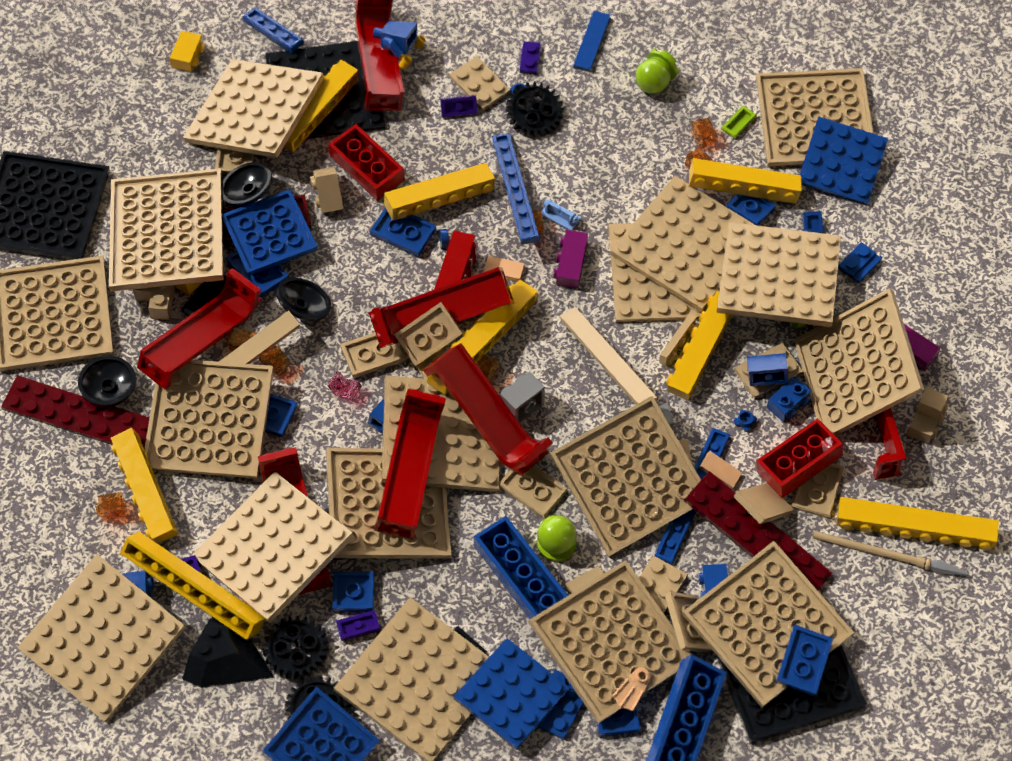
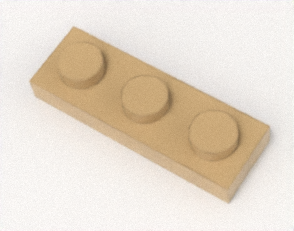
(678, 340)

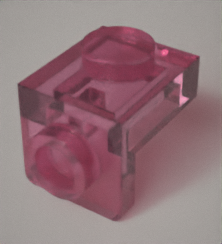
(343, 387)

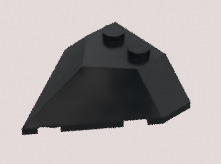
(223, 658)

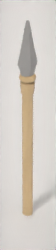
(936, 566)

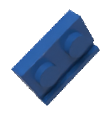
(860, 262)

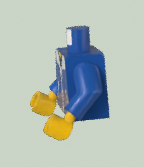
(399, 38)

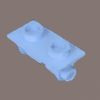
(560, 215)

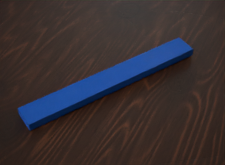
(515, 189)
(678, 527)

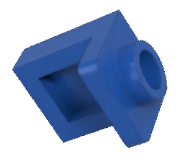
(813, 222)

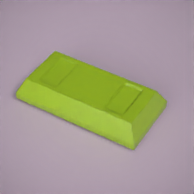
(738, 122)

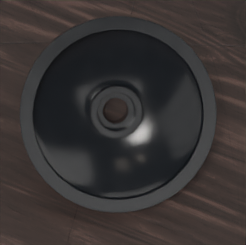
(246, 184)
(303, 299)
(103, 373)

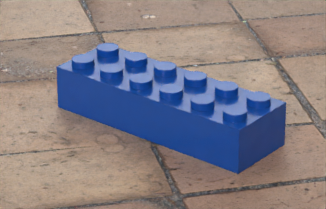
(518, 567)
(687, 711)

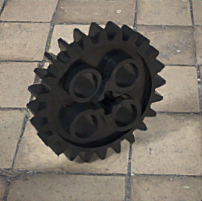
(520, 116)
(283, 661)
(298, 695)

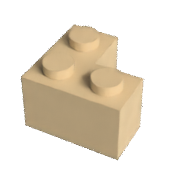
(328, 190)
(159, 300)
(929, 413)

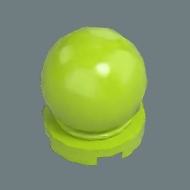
(656, 71)
(556, 538)

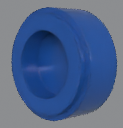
(443, 238)

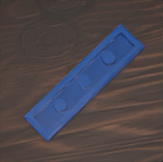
(273, 30)
(591, 41)

